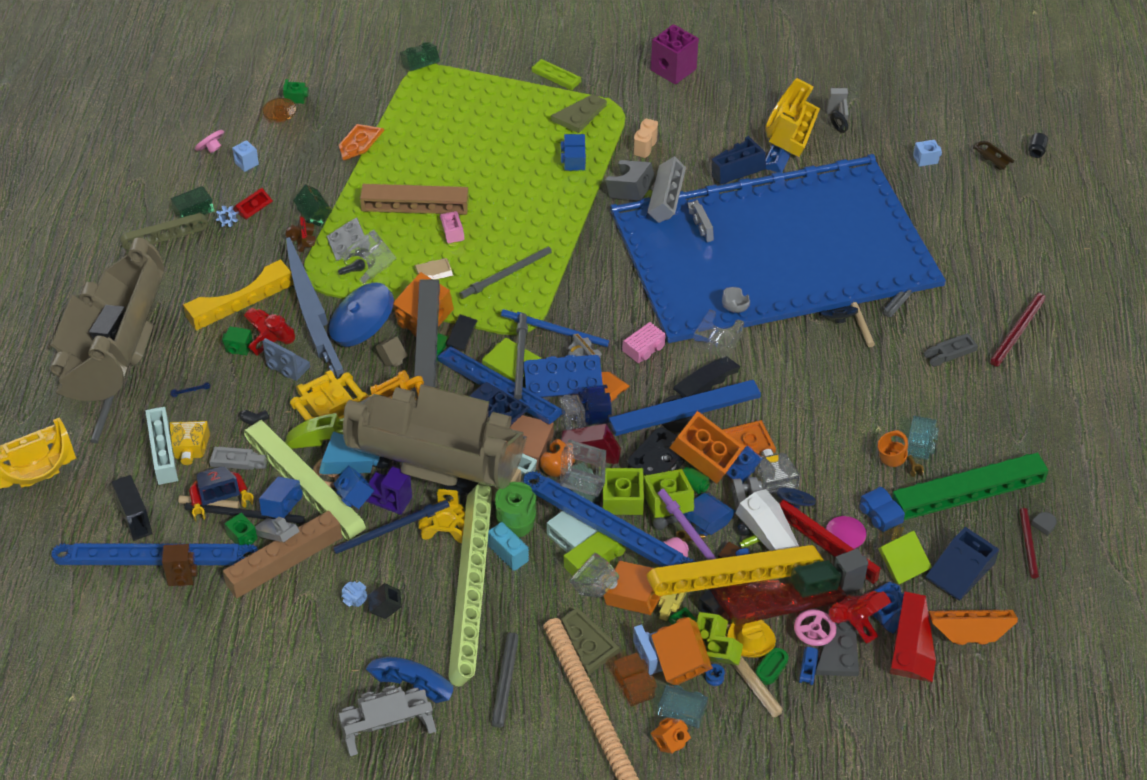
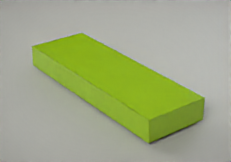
(556, 74)

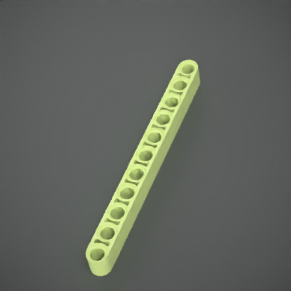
(470, 585)

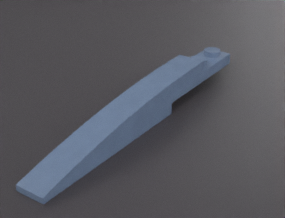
(312, 312)

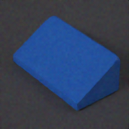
(777, 159)

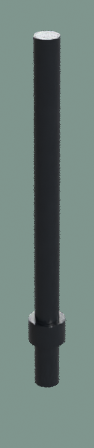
(246, 512)

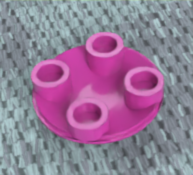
(848, 530)

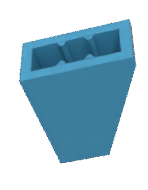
(339, 456)

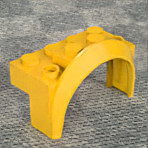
(788, 132)

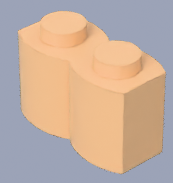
(645, 138)

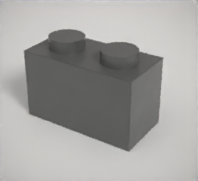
(852, 569)

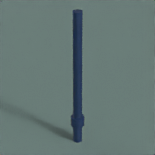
(428, 511)

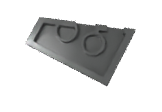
(840, 654)

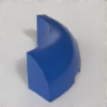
(399, 669)

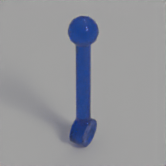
(174, 393)

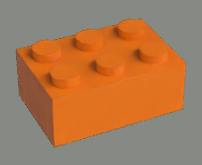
(707, 447)

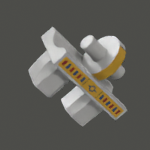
(582, 347)

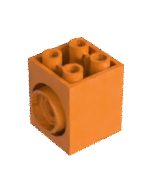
(407, 305)

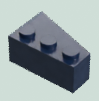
(738, 162)

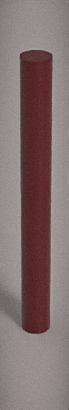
(1029, 543)

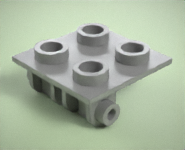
(345, 237)

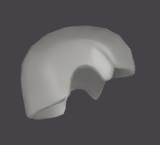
(734, 300)

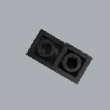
(462, 332)

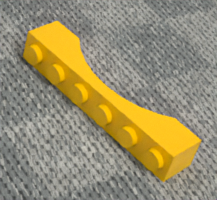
(208, 310)

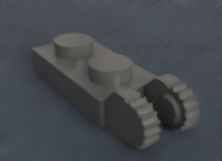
(951, 349)

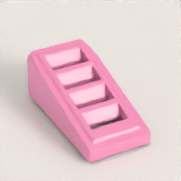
(452, 227)

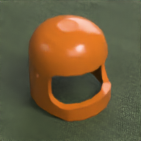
(890, 452)
(551, 462)

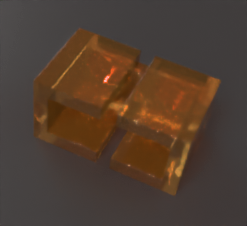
(633, 674)

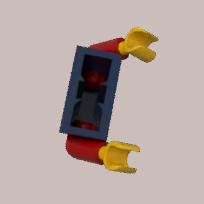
(215, 486)

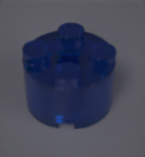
(596, 404)

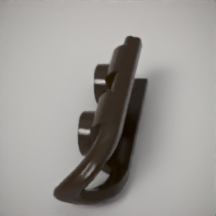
(989, 154)

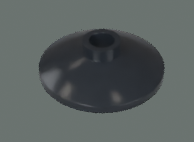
(840, 314)

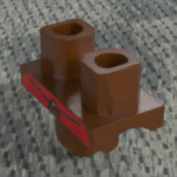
(302, 234)

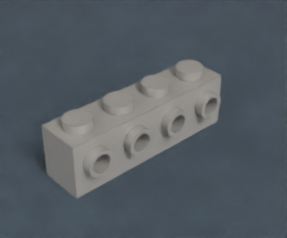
(666, 190)

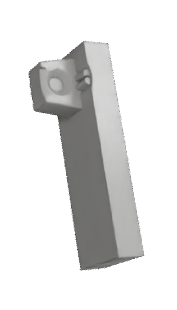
(276, 529)

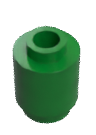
(697, 480)

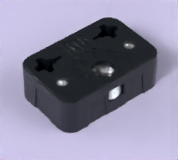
(656, 454)

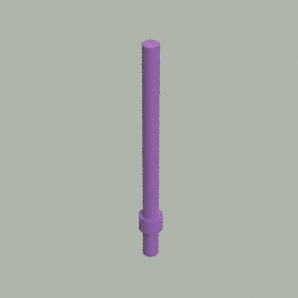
(673, 508)

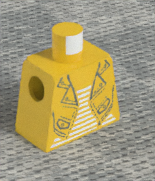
(189, 440)

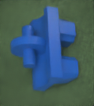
(744, 464)

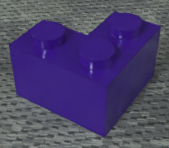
(391, 490)

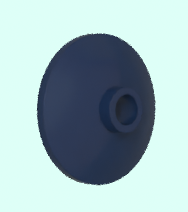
(796, 497)

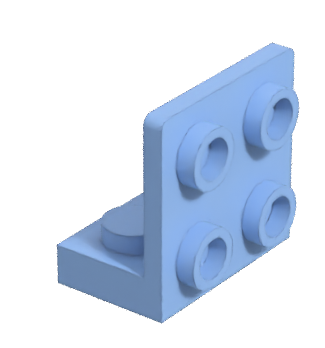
(646, 649)

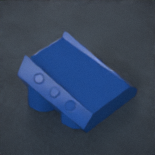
(709, 514)
(890, 614)

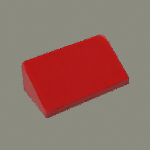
(253, 204)

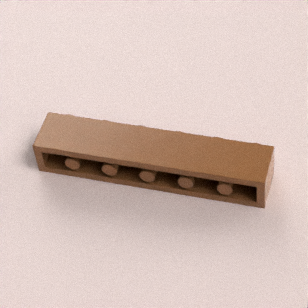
(414, 198)
(282, 555)

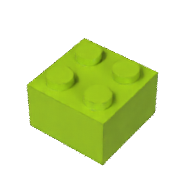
(675, 485)
(623, 491)

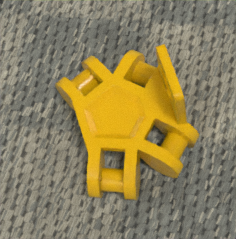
(445, 519)

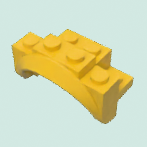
(31, 458)

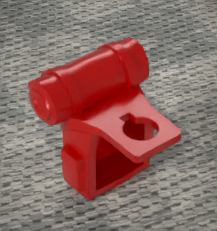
(270, 327)
(858, 609)

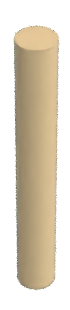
(863, 326)
(225, 503)

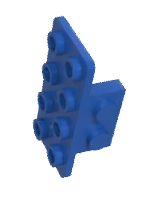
(562, 375)

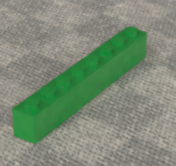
(971, 485)

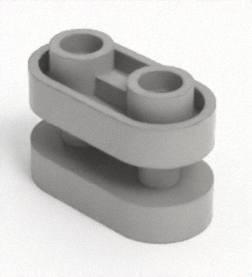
(739, 489)

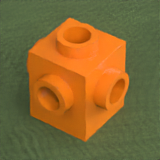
(671, 735)

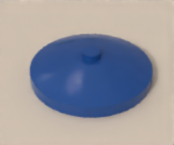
(361, 314)

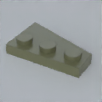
(580, 114)

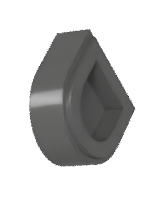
(1044, 522)

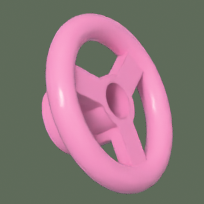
(210, 142)
(814, 634)

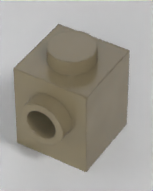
(391, 351)

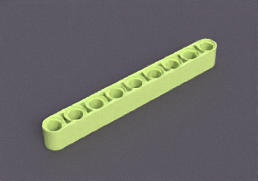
(313, 487)

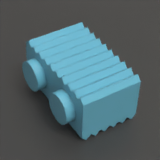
(508, 546)

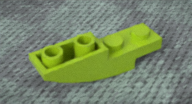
(314, 431)

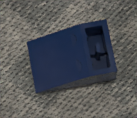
(500, 402)
(963, 563)

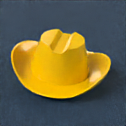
(755, 636)

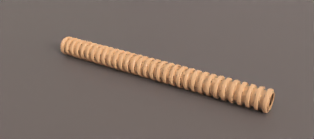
(589, 700)

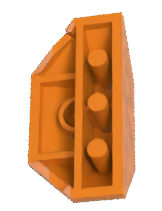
(973, 625)

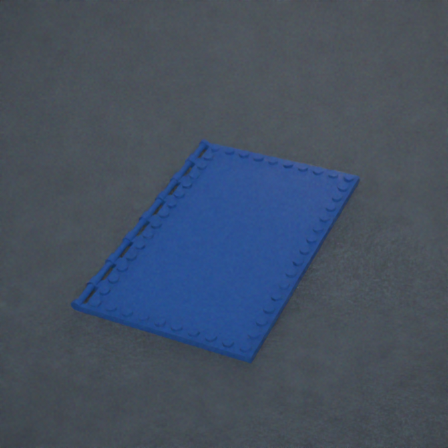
(783, 243)

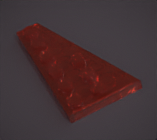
(768, 599)

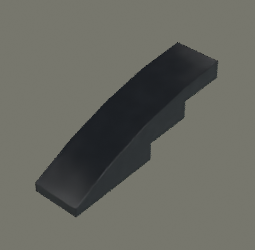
(706, 377)

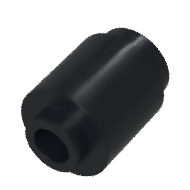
(1038, 145)

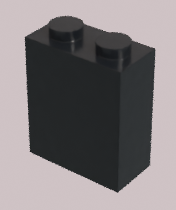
(132, 507)

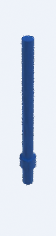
(555, 328)

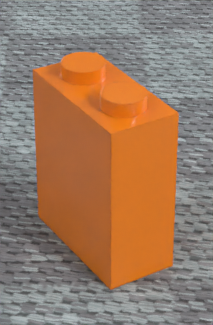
(632, 589)
(681, 651)

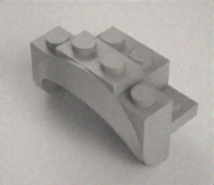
(383, 711)

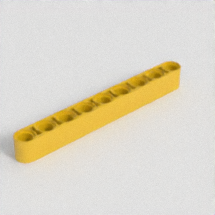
(730, 570)

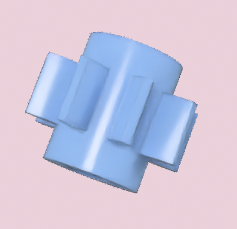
(232, 214)
(354, 594)

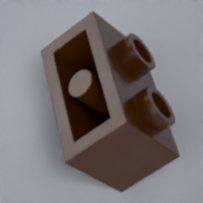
(179, 565)

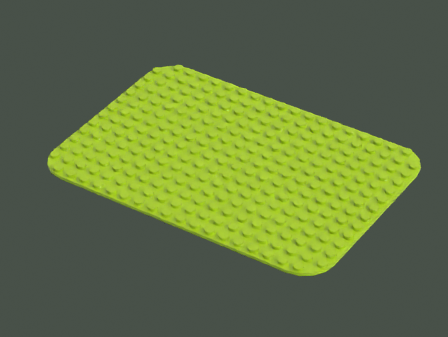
(500, 144)

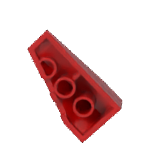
(914, 645)

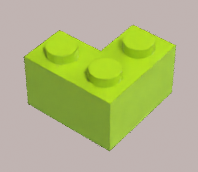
(719, 648)

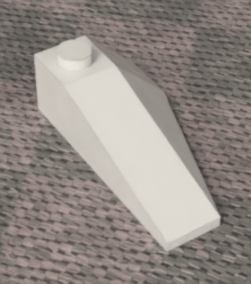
(767, 521)

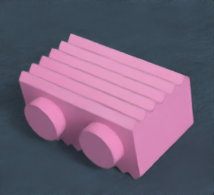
(644, 342)

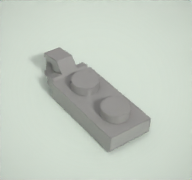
(701, 218)
(237, 458)

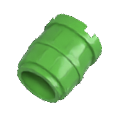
(516, 507)

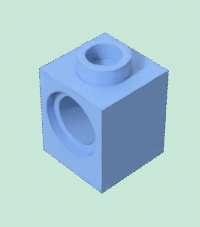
(927, 153)
(245, 156)

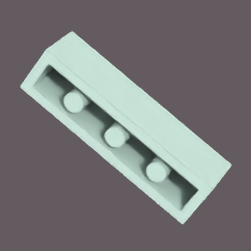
(161, 445)

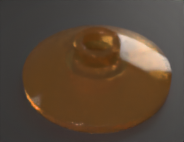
(279, 109)

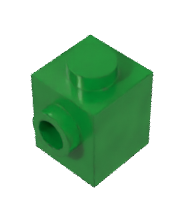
(237, 340)

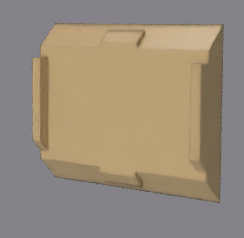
(435, 269)

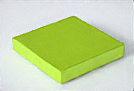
(905, 557)

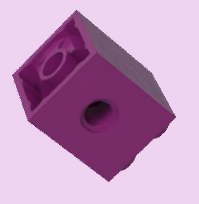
(674, 54)

